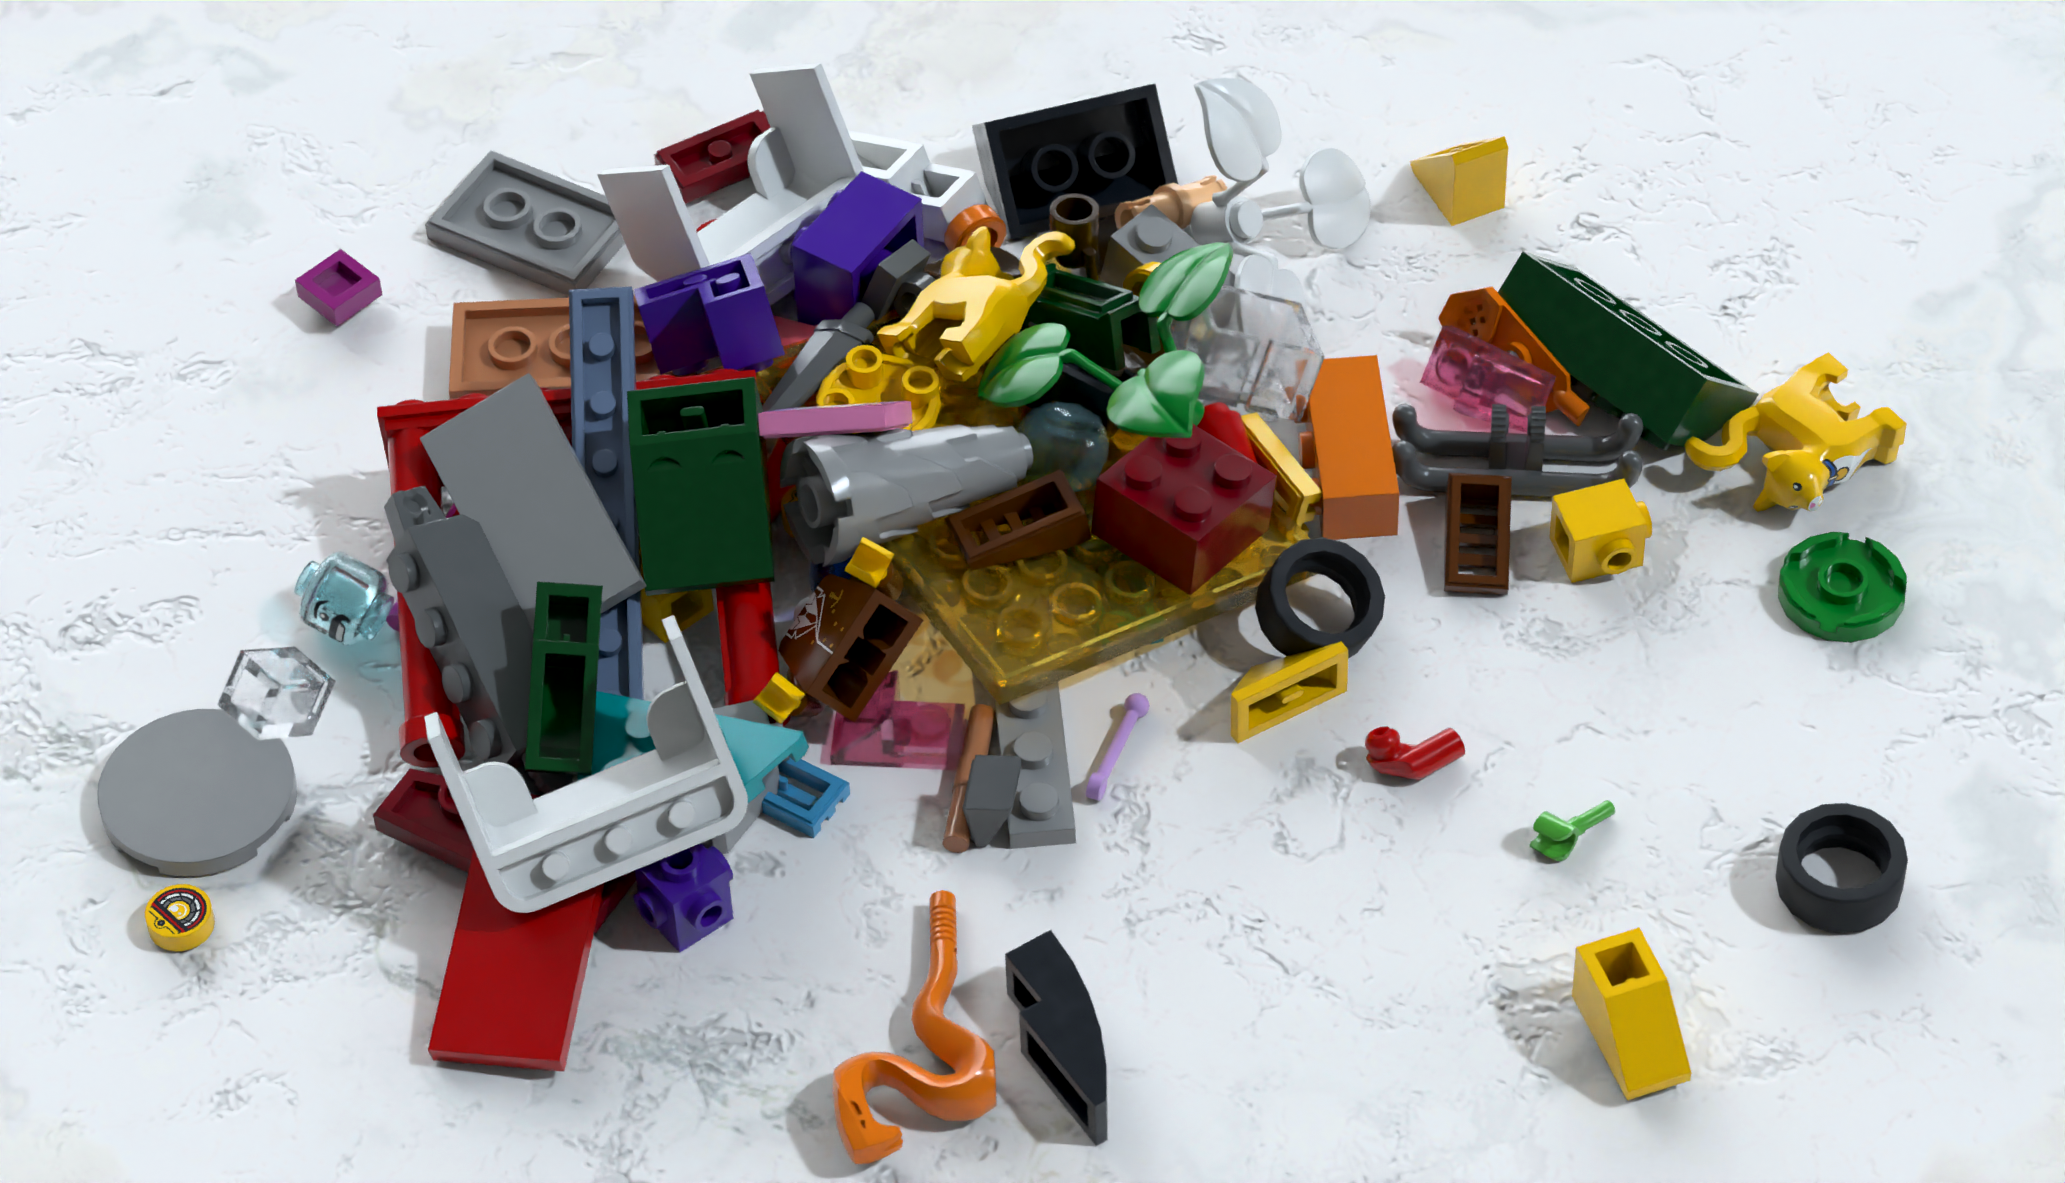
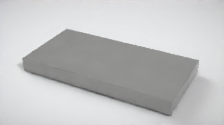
(530, 494)

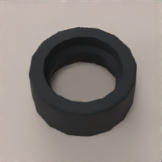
(1341, 565)
(1852, 829)

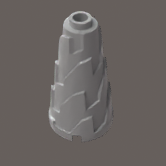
(893, 482)

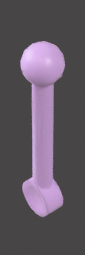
(1136, 706)

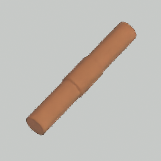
(976, 742)

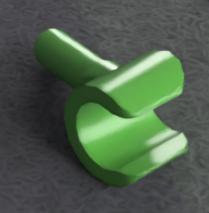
(1559, 836)

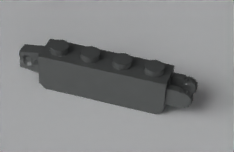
(469, 625)

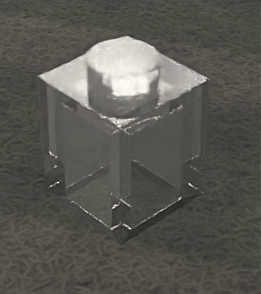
(276, 692)

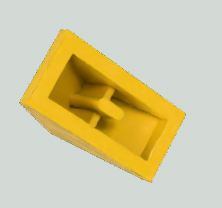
(1466, 178)

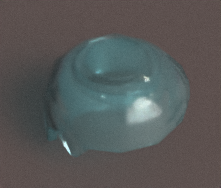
(1066, 439)

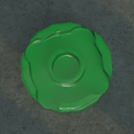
(1842, 587)

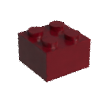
(1183, 506)

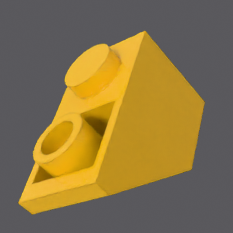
(1630, 1013)

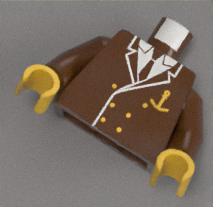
(842, 640)

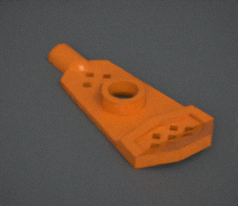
(1491, 319)

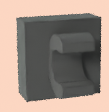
(898, 281)

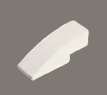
(906, 165)

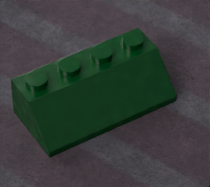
(1623, 354)

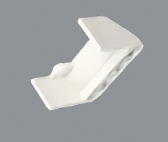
(792, 167)
(607, 821)

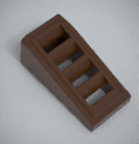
(1482, 493)
(1032, 500)

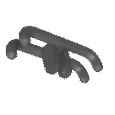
(1515, 453)

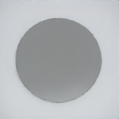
(195, 793)

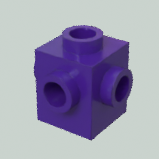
(686, 894)

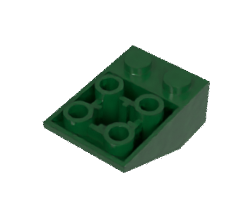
(701, 486)

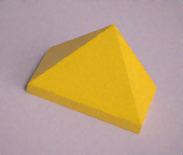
(1287, 688)

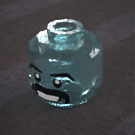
(343, 598)

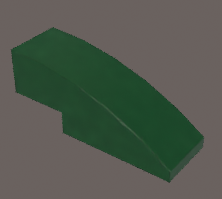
(563, 678)

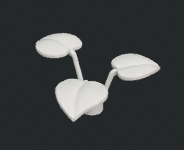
(1240, 134)

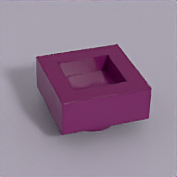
(338, 287)

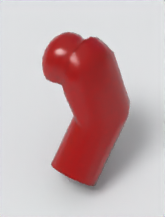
(1409, 760)

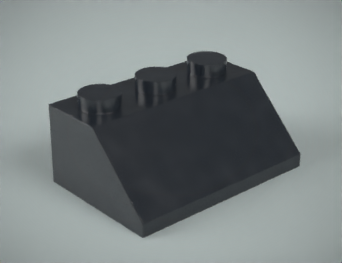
(1090, 147)

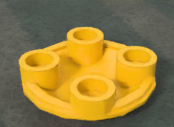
(881, 377)

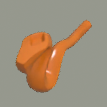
(950, 1097)

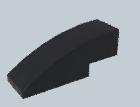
(1060, 1030)

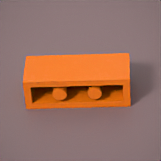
(1350, 450)

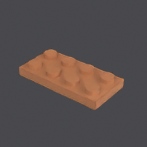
(510, 338)

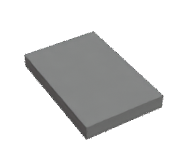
(529, 224)

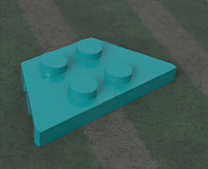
(754, 746)

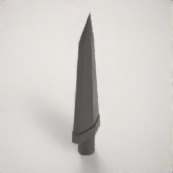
(820, 356)

